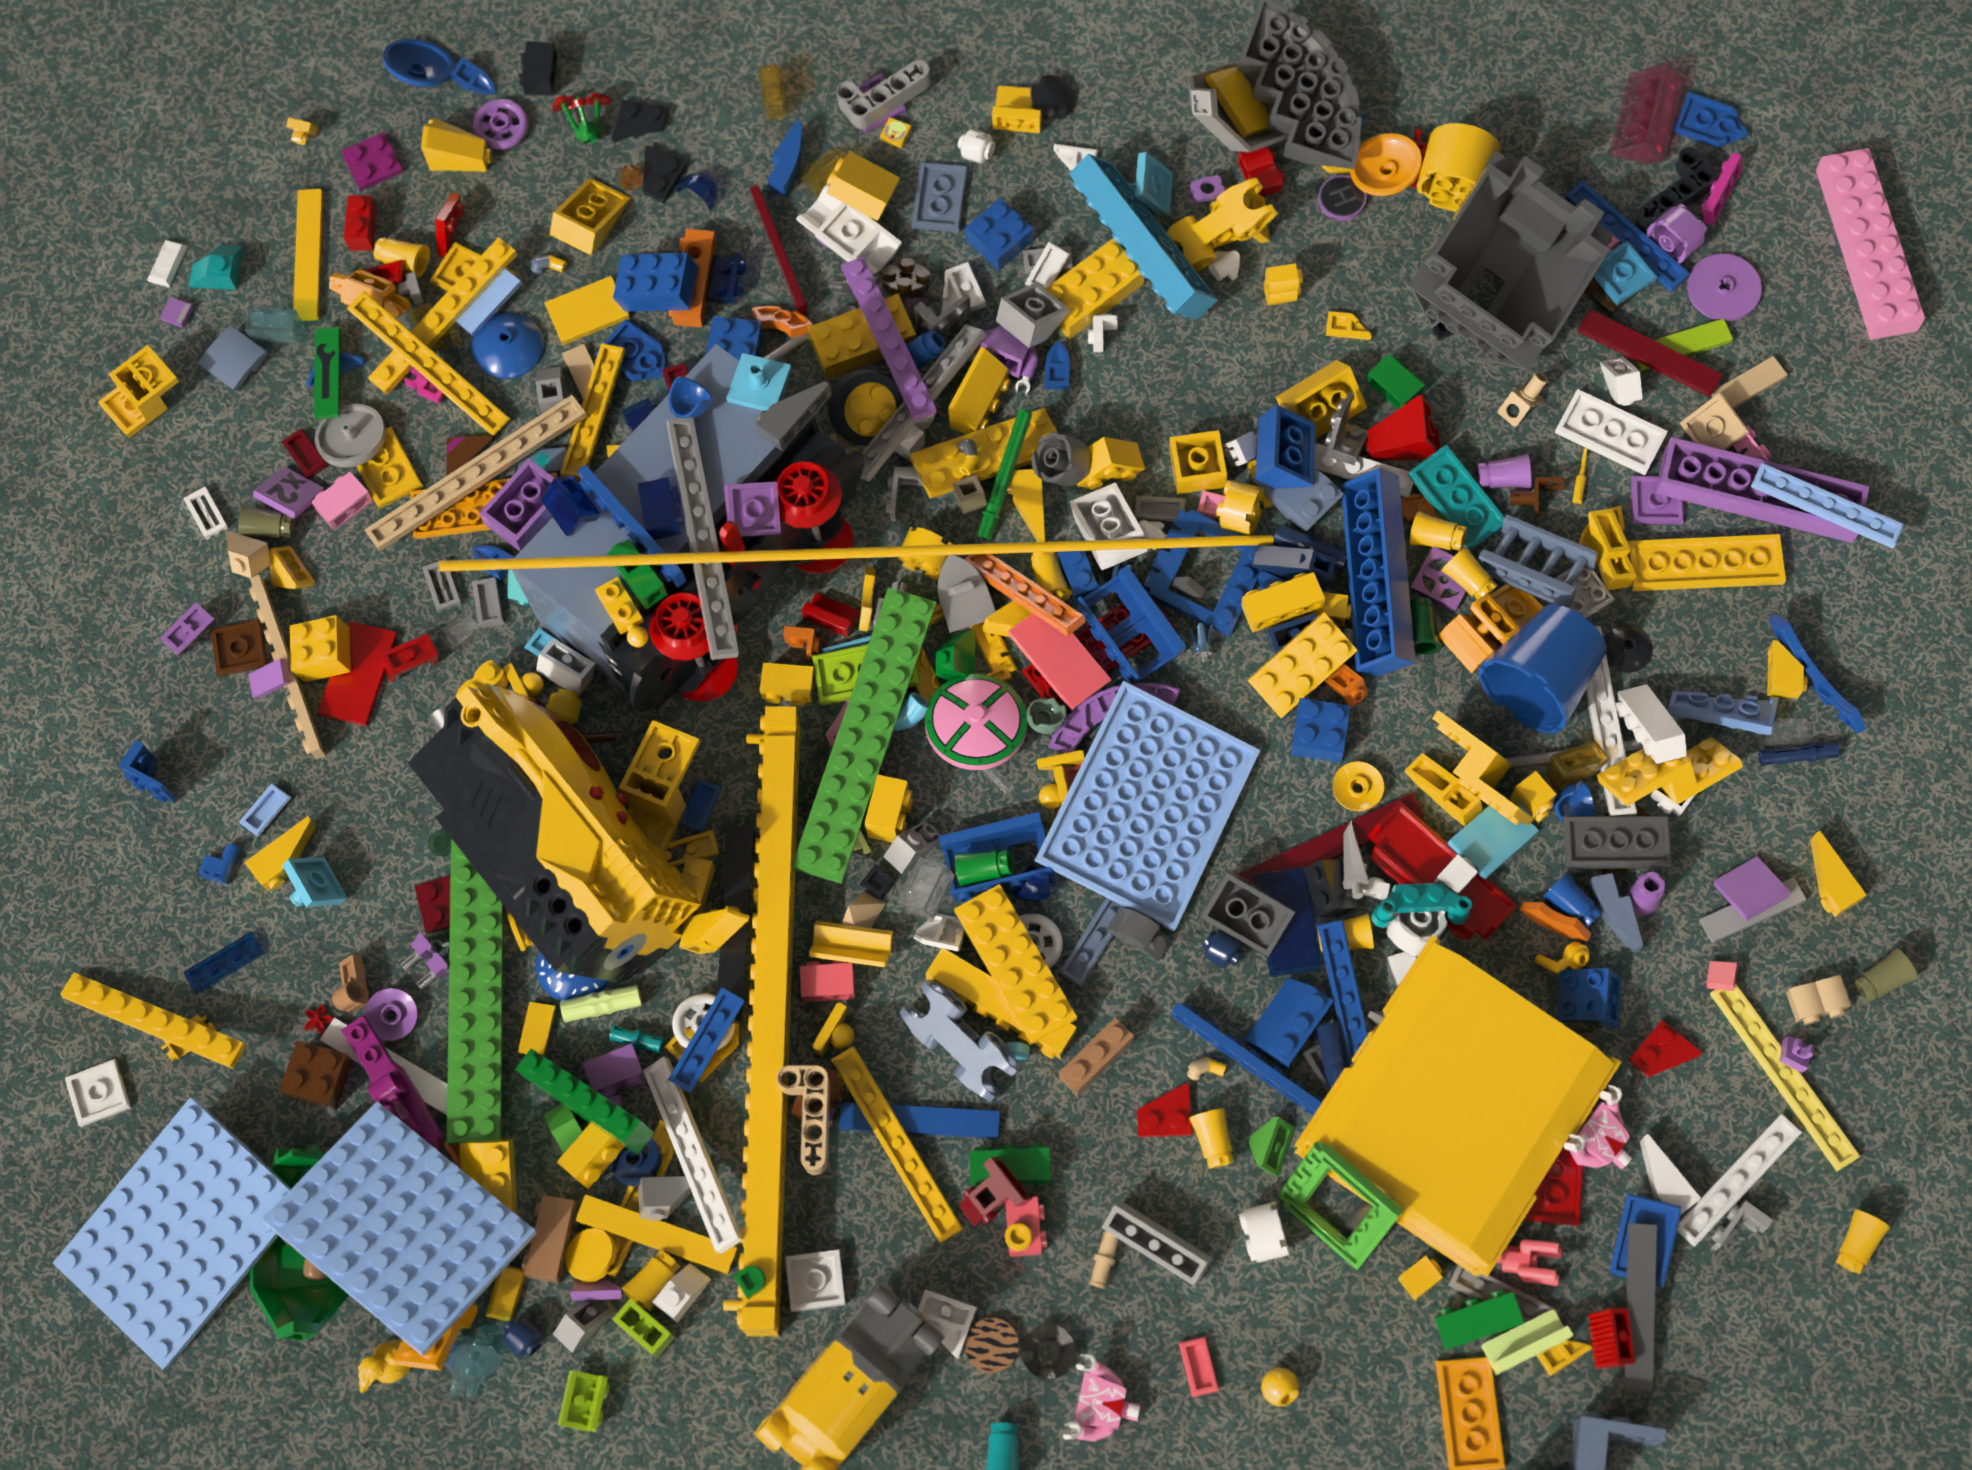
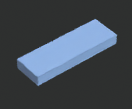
(489, 302)

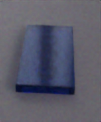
(1298, 946)

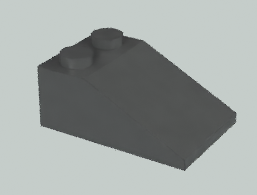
(1246, 912)

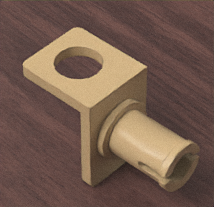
(1525, 398)

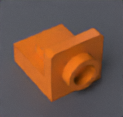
(798, 637)
(1347, 685)

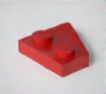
(1663, 1051)

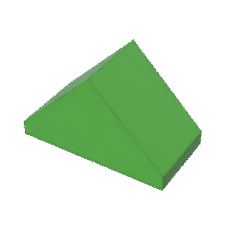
(563, 1126)

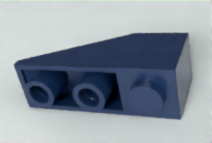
(1289, 562)

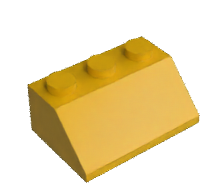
(978, 393)
(1320, 395)
(493, 1168)

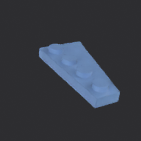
(1743, 714)

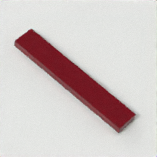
(778, 250)
(1649, 353)

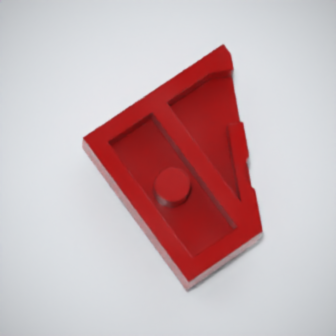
(447, 223)
(1166, 1115)

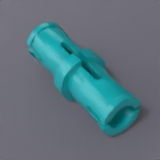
(637, 1038)

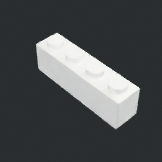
(1651, 724)

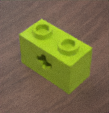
(643, 1328)

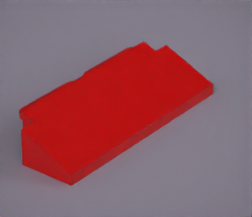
(1417, 855)

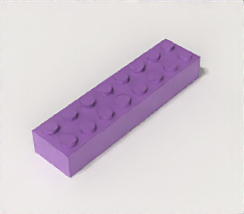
(1725, 481)

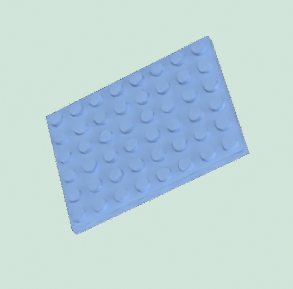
(1147, 806)
(399, 1228)
(176, 1233)

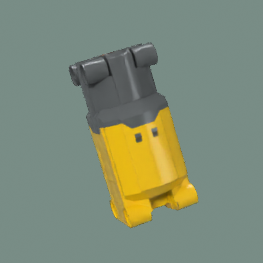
(850, 1382)

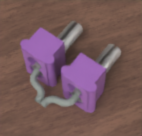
(424, 949)

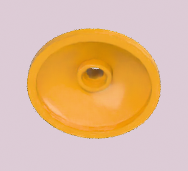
(1385, 155)

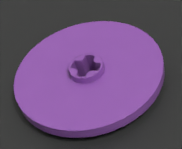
(1730, 304)

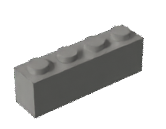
(1157, 1243)

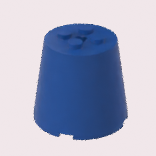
(1544, 668)

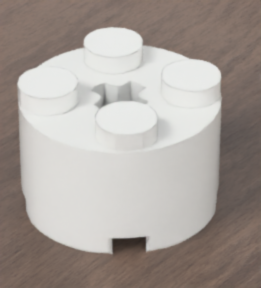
(1414, 929)
(1265, 1232)

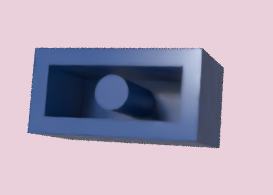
(1077, 573)

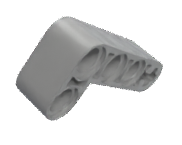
(913, 79)

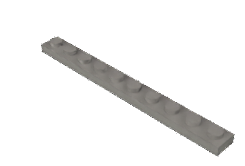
(702, 538)

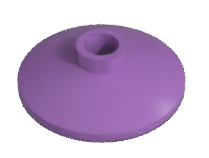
(391, 1000)

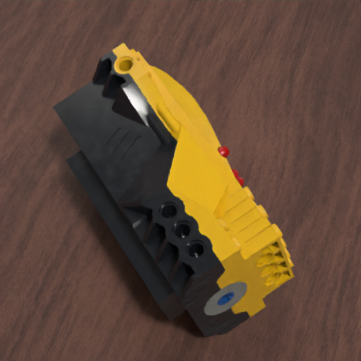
(552, 835)

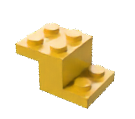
(138, 391)

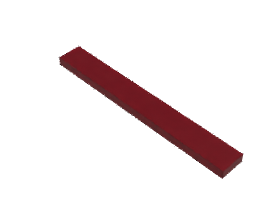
(1331, 843)

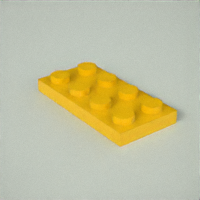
(1302, 664)

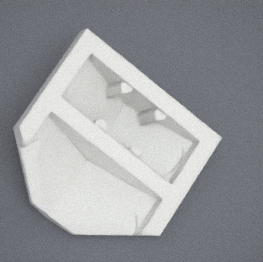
(942, 932)

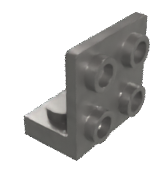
(948, 322)
(1345, 440)

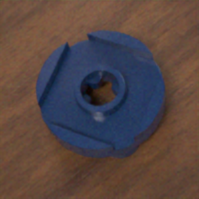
(647, 1166)

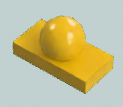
(529, 684)
(1053, 795)
(834, 1032)

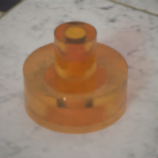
(630, 177)

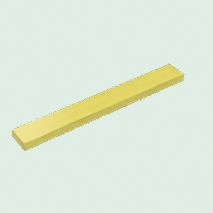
(1787, 1080)

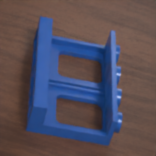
(1143, 618)
(994, 837)

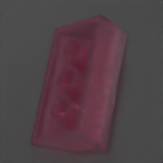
(1647, 115)

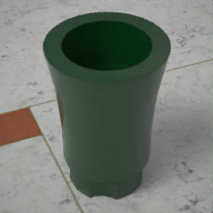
(1424, 627)

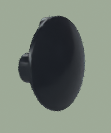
(1052, 96)

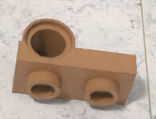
(353, 993)

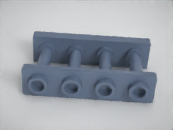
(1532, 581)

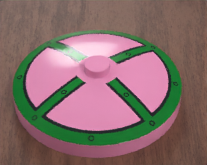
(976, 722)

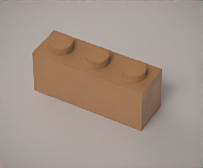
(1096, 1057)
(552, 1237)

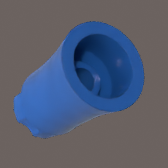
(926, 348)
(1572, 900)

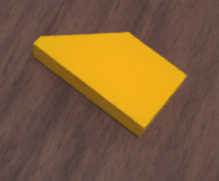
(1345, 325)
(1562, 1355)

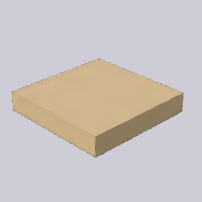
(1715, 424)

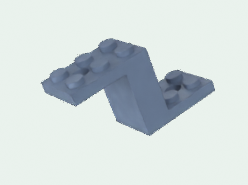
(1592, 1435)

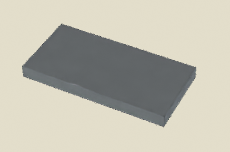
(1616, 842)

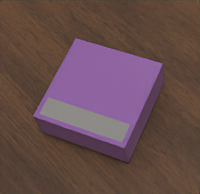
(176, 312)

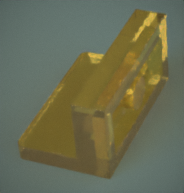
(818, 172)

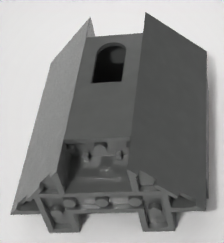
(1526, 240)

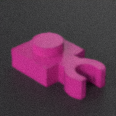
(425, 387)

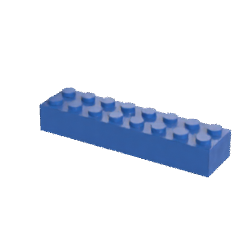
(1377, 573)

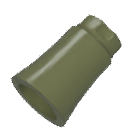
(264, 523)
(1886, 976)

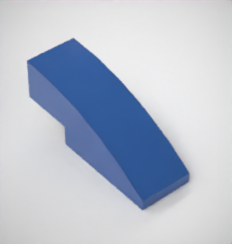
(787, 161)

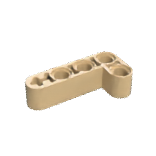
(809, 1119)

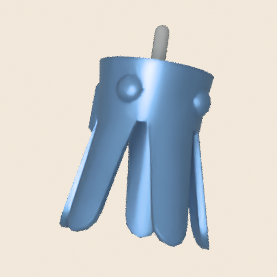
(1202, 646)

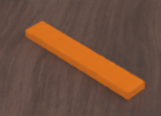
(1027, 593)

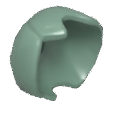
(1046, 715)

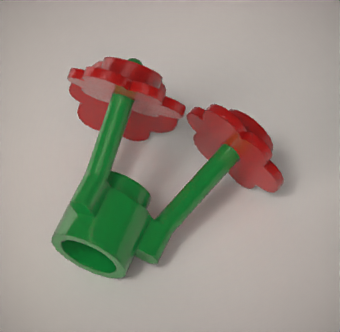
(588, 131)

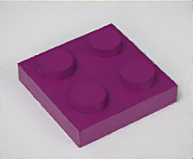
(371, 161)

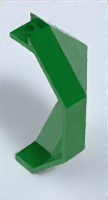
(289, 1300)

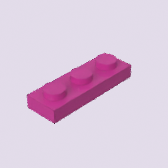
(1721, 188)

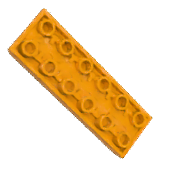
(462, 515)

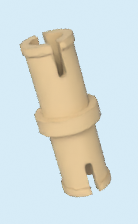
(1104, 1260)

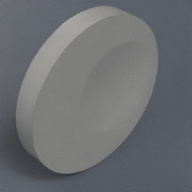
(352, 437)

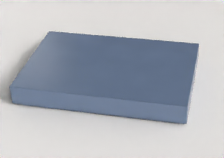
(939, 197)

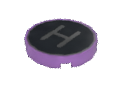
(1341, 198)

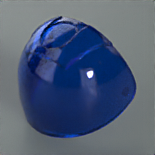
(702, 185)
(1035, 887)

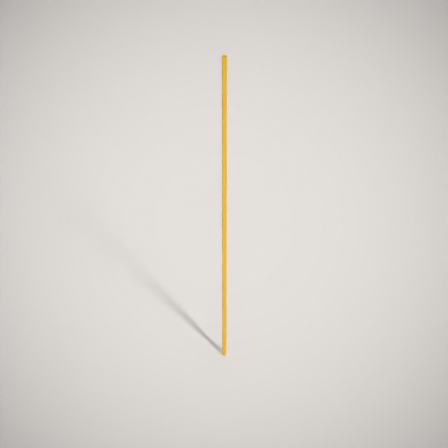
(841, 553)

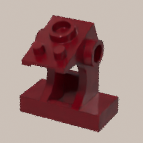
(1001, 1184)

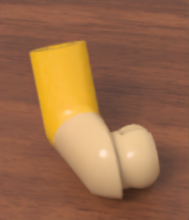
(1204, 1065)

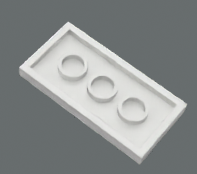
(1611, 432)

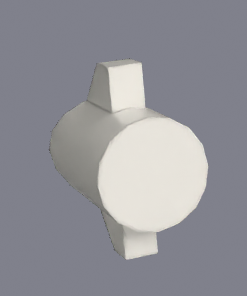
(1225, 265)
(1152, 530)

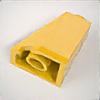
(453, 148)

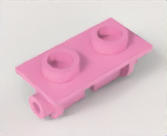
(1755, 451)

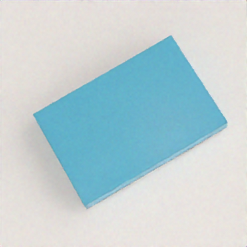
(1491, 840)

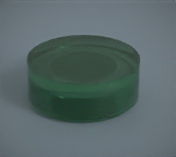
(440, 843)

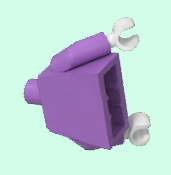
(1011, 353)

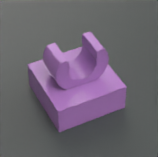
(1796, 1054)

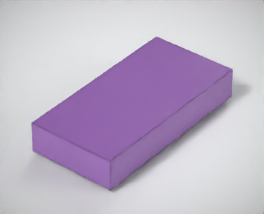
(269, 678)

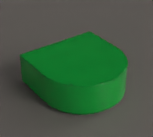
(750, 1280)

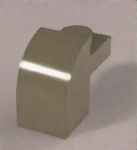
(969, 494)

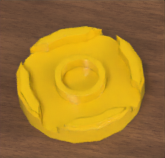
(590, 1255)

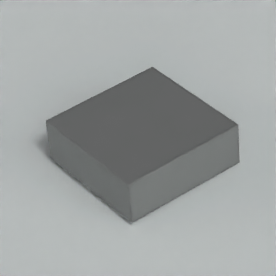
(1188, 587)

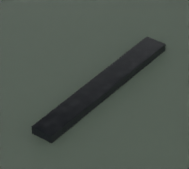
(736, 894)

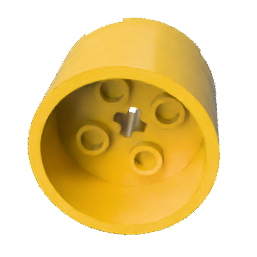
(1454, 162)

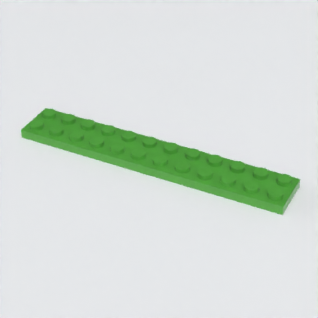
(864, 736)
(474, 1007)

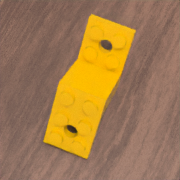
(654, 782)

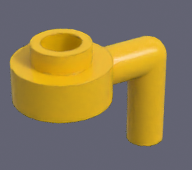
(1574, 956)

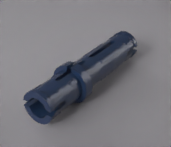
(1808, 752)

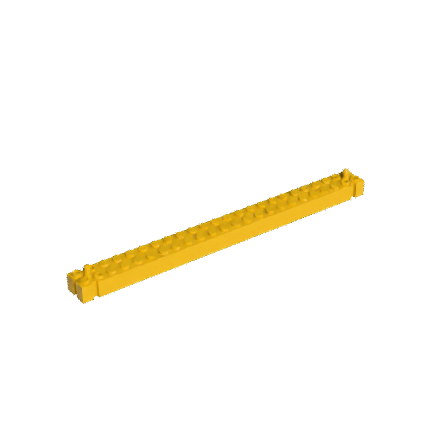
(771, 1018)

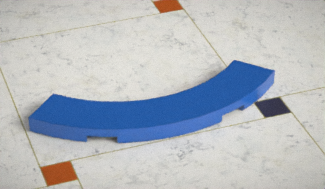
(1847, 712)

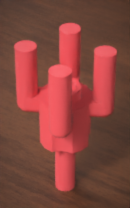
(1524, 1261)

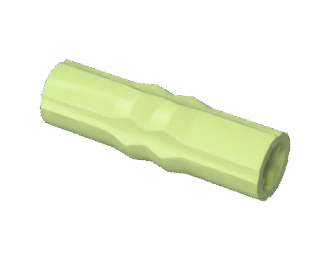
(600, 1003)

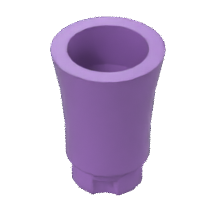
(1506, 472)
(1645, 901)

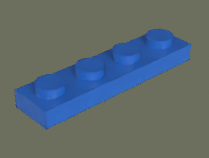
(706, 1040)

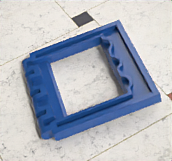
(1167, 564)

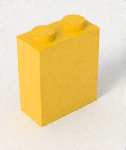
(862, 185)

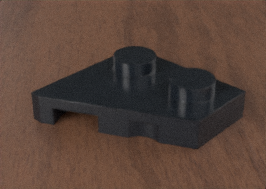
(638, 119)
(660, 173)

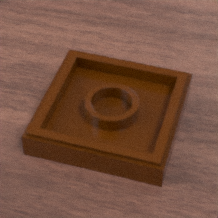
(238, 648)

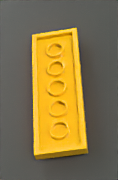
(940, 463)
(1707, 562)
(1015, 964)

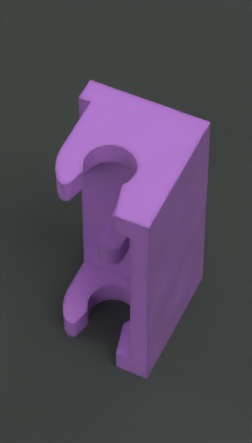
(187, 629)

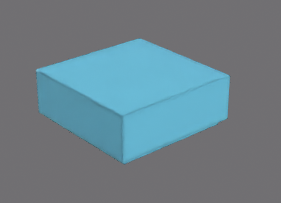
(538, 642)

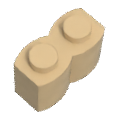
(1818, 999)

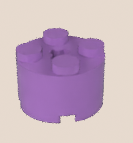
(1678, 233)

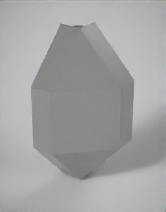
(1213, 116)

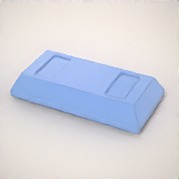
(265, 810)

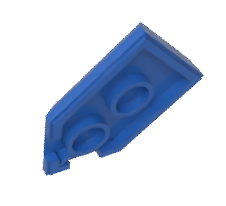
(1709, 121)
(643, 354)

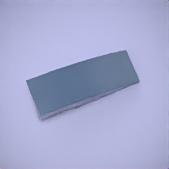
(1616, 911)

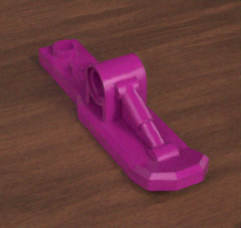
(391, 1082)

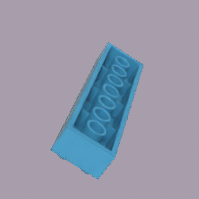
(1142, 237)

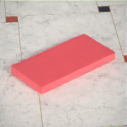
(1060, 660)

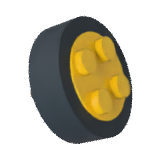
(862, 404)

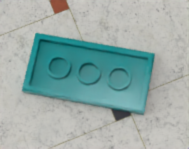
(1457, 496)

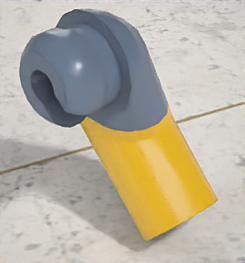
(539, 263)

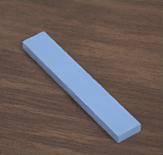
(1827, 505)

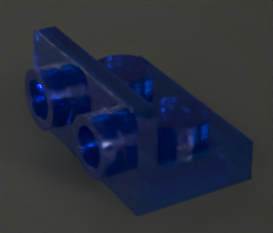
(725, 279)

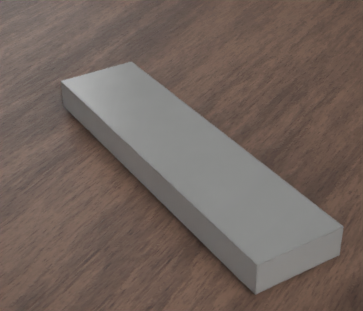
(1729, 921)
(1482, 1287)

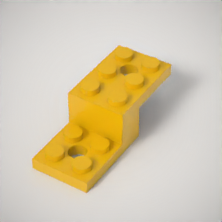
(1481, 770)
(1675, 778)

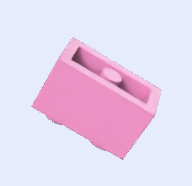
(341, 500)

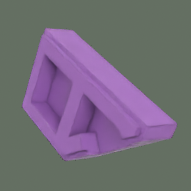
(594, 1290)

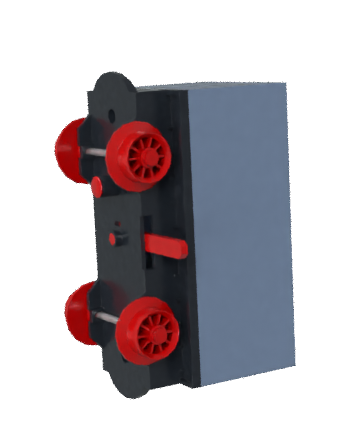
(813, 486)

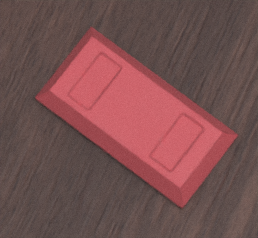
(1198, 1366)

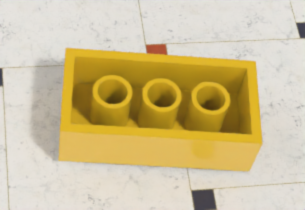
(1095, 286)
(847, 342)

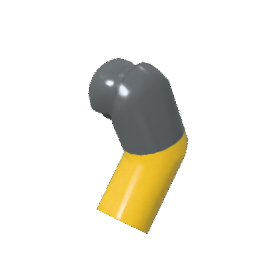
(971, 453)

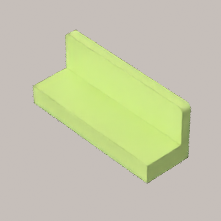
(1526, 1341)

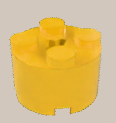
(1240, 507)
(930, 564)

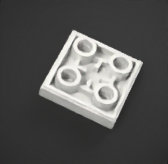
(1589, 594)

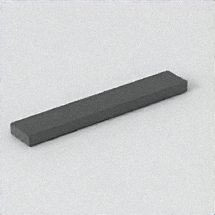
(1641, 1304)

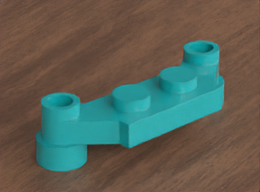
(1422, 898)

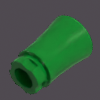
(982, 866)

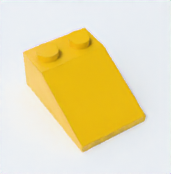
(588, 215)

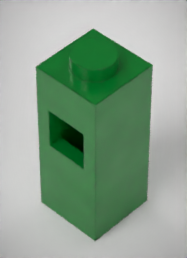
(639, 578)

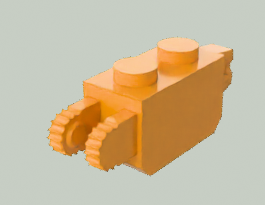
(378, 288)

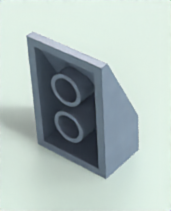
(1303, 504)

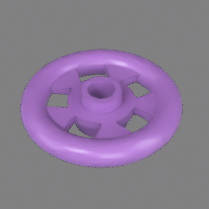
(491, 108)

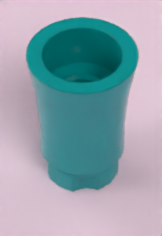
(1003, 1447)

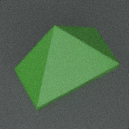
(1271, 1144)

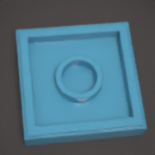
(1623, 273)

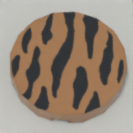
(992, 1345)

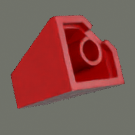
(1405, 434)

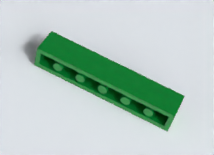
(584, 1101)

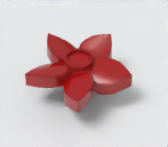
(317, 1019)

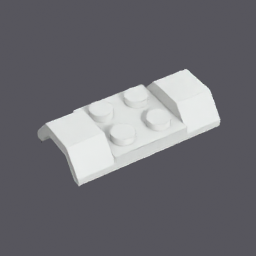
(850, 232)

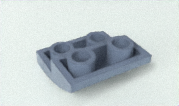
(232, 357)

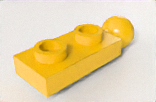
(622, 611)

